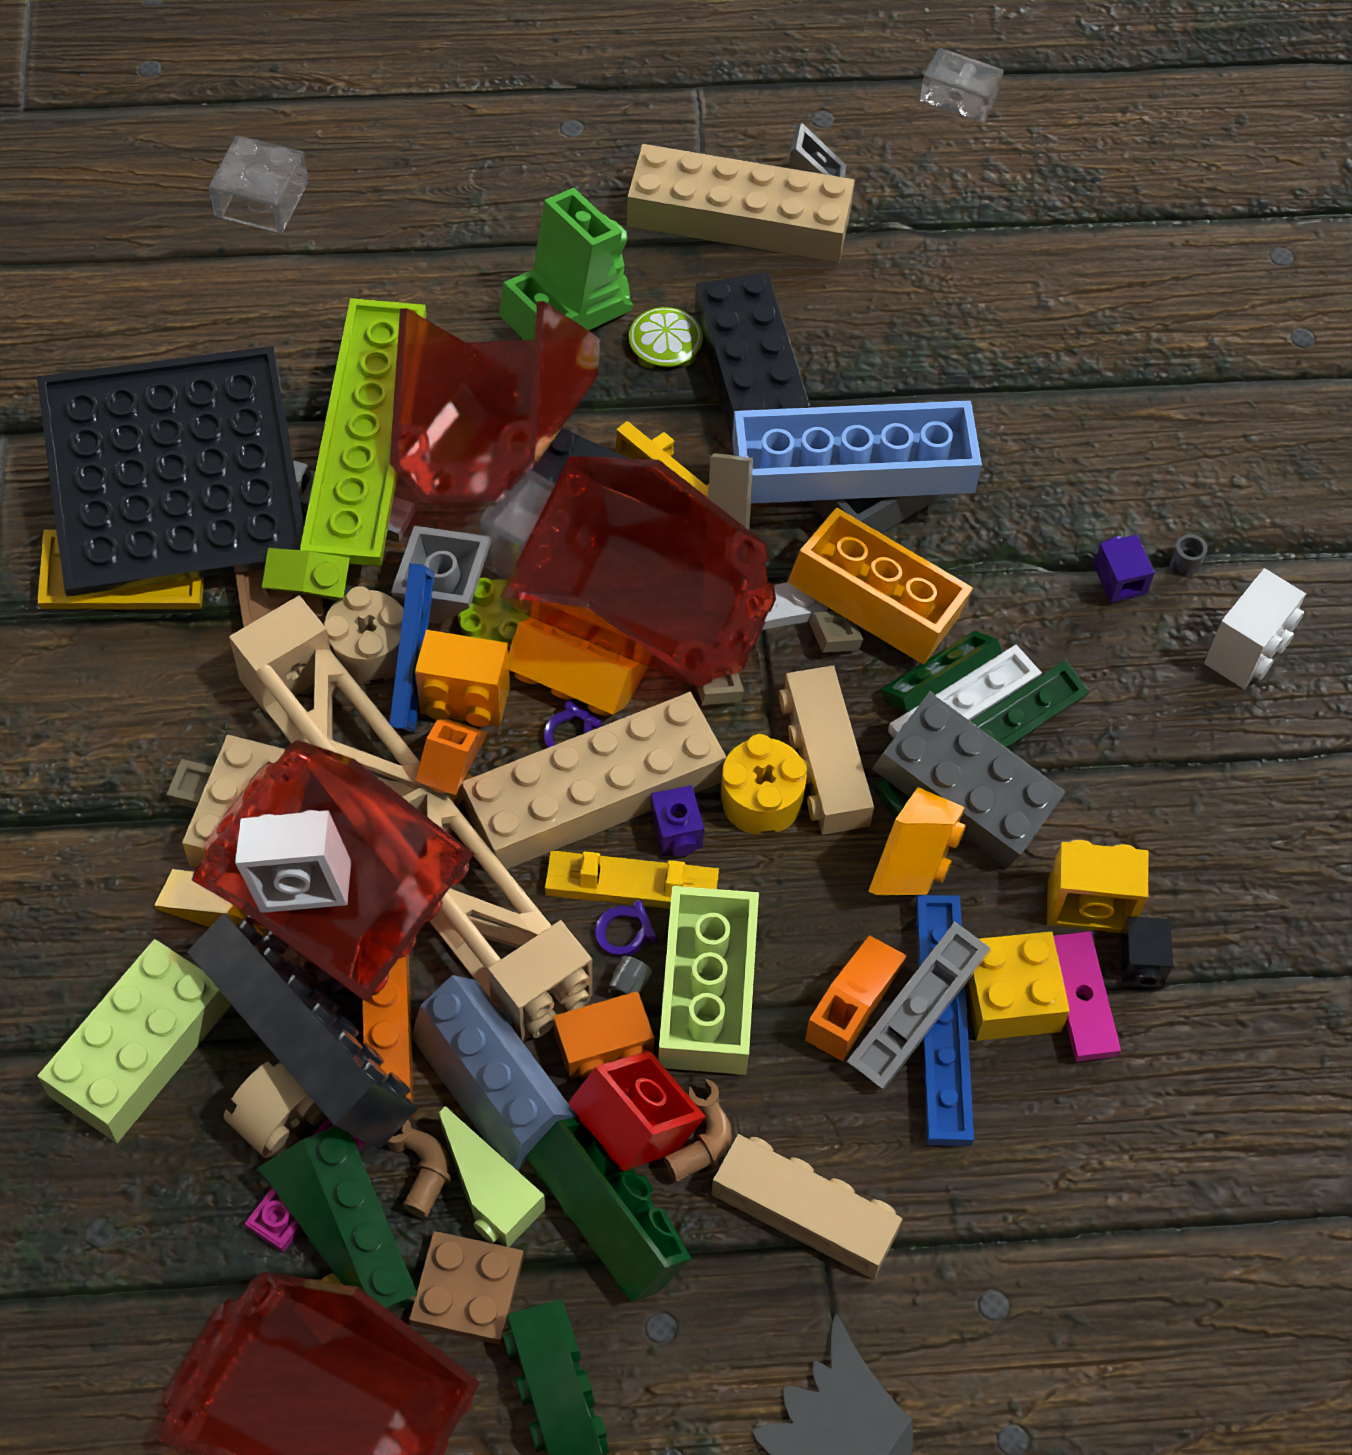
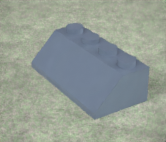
(488, 1069)

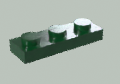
(941, 670)

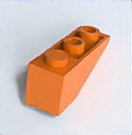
(448, 755)
(853, 997)

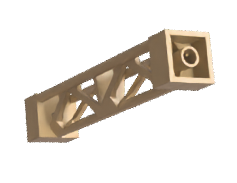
(550, 967)

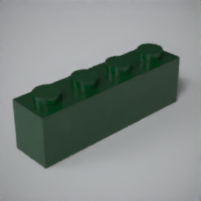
(338, 1209)
(610, 1209)
(554, 1382)

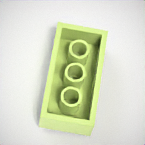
(709, 980)
(134, 1041)

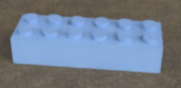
(859, 451)

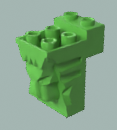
(574, 268)

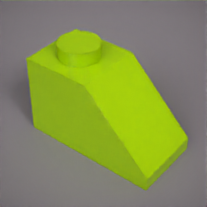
(306, 573)

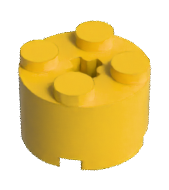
(763, 785)

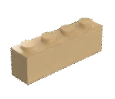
(828, 747)
(806, 1205)

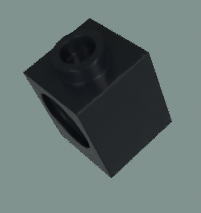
(1146, 951)

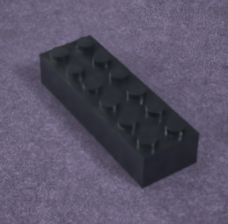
(748, 346)
(303, 1031)

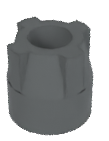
(1188, 554)
(629, 976)

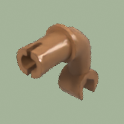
(710, 1146)
(432, 1168)

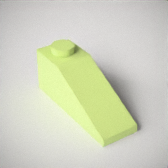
(496, 1192)

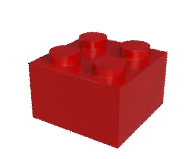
(636, 1110)

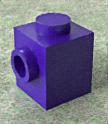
(1123, 568)
(677, 821)

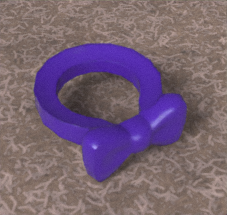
(570, 712)
(636, 912)

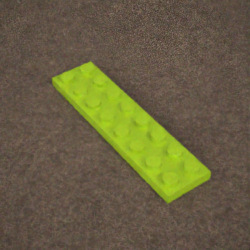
(353, 472)

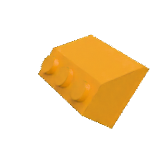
(573, 667)

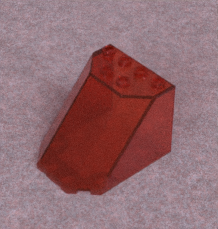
(483, 412)
(645, 569)
(396, 872)
(312, 1374)

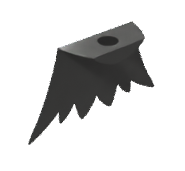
(847, 1414)

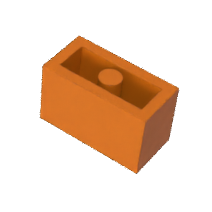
(602, 1034)

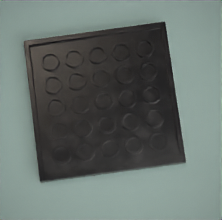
(169, 469)

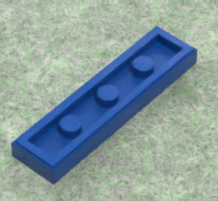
(413, 629)

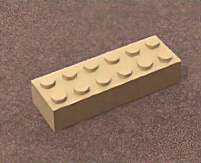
(740, 203)
(592, 780)

